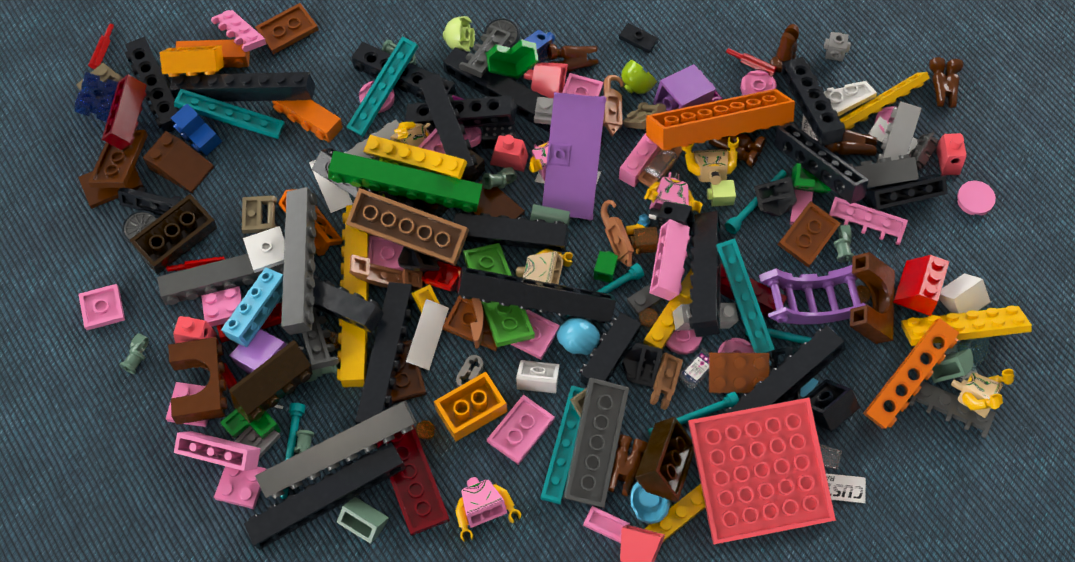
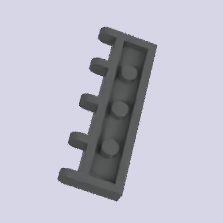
(478, 62)
(316, 346)
(949, 405)

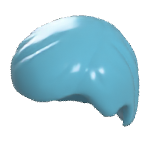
(578, 336)
(647, 506)

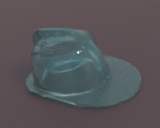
(978, 347)

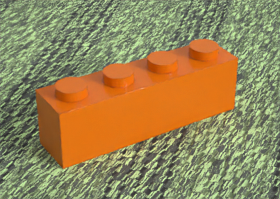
(232, 53)
(311, 117)

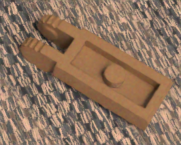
(666, 379)

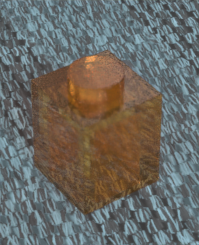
(644, 240)

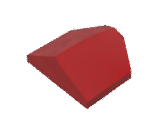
(445, 278)

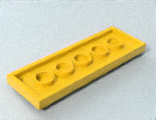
(971, 324)

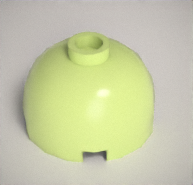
(459, 33)

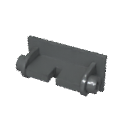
(927, 144)

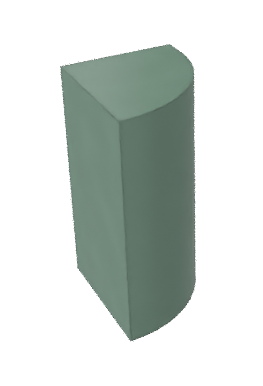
(549, 214)
(953, 366)
(362, 519)

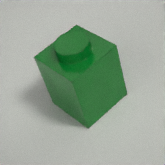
(605, 266)

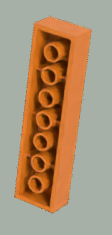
(719, 119)

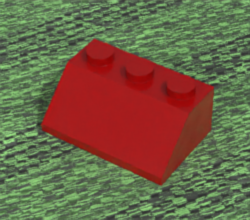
(921, 283)

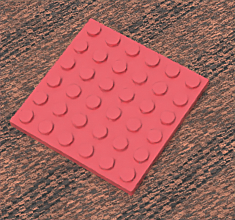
(761, 470)

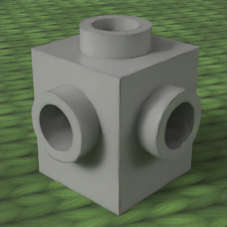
(836, 46)

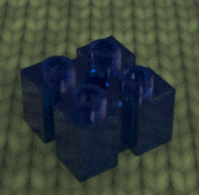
(90, 89)

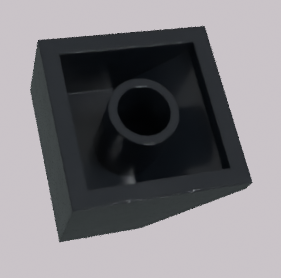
(832, 404)

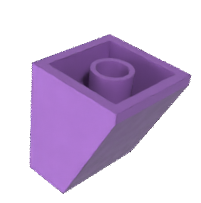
(684, 89)
(257, 352)

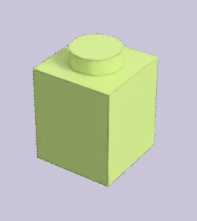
(722, 193)

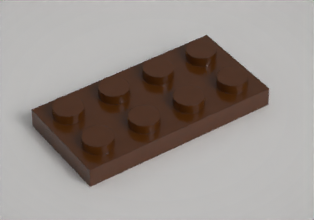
(116, 165)

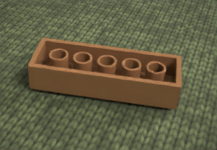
(407, 226)

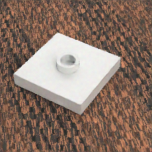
(265, 249)

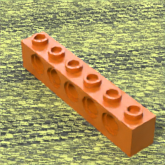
(947, 336)

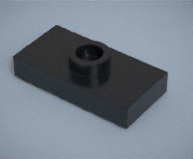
(638, 38)

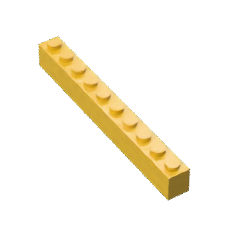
(352, 338)

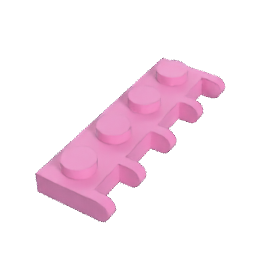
(240, 29)
(869, 218)

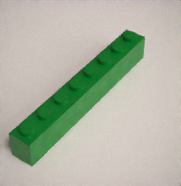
(404, 181)

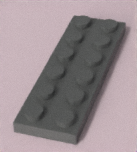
(596, 443)

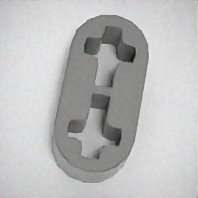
(465, 370)

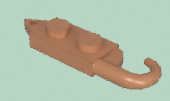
(613, 105)
(617, 235)

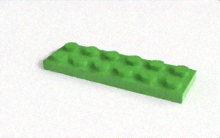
(506, 323)

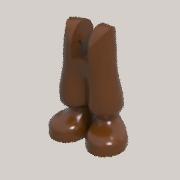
(787, 47)
(573, 56)
(946, 84)
(854, 144)
(745, 145)
(626, 465)

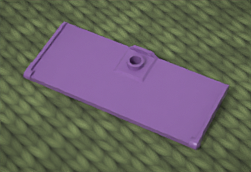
(574, 153)

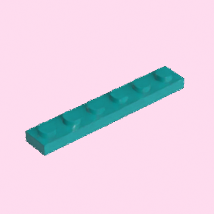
(382, 86)
(230, 114)
(745, 296)
(562, 453)

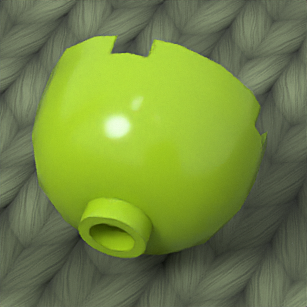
(636, 78)

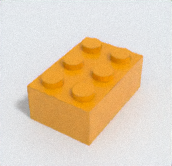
(191, 60)
(470, 406)

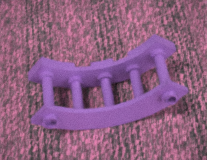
(778, 280)

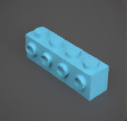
(254, 307)

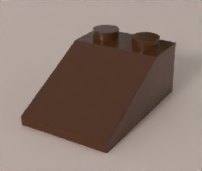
(177, 162)

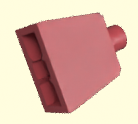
(547, 78)
(951, 148)
(510, 153)
(192, 329)
(639, 544)

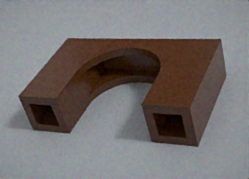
(878, 321)
(210, 401)

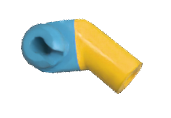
(643, 222)

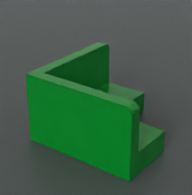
(514, 60)
(806, 181)
(236, 424)

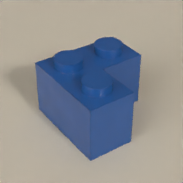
(193, 128)

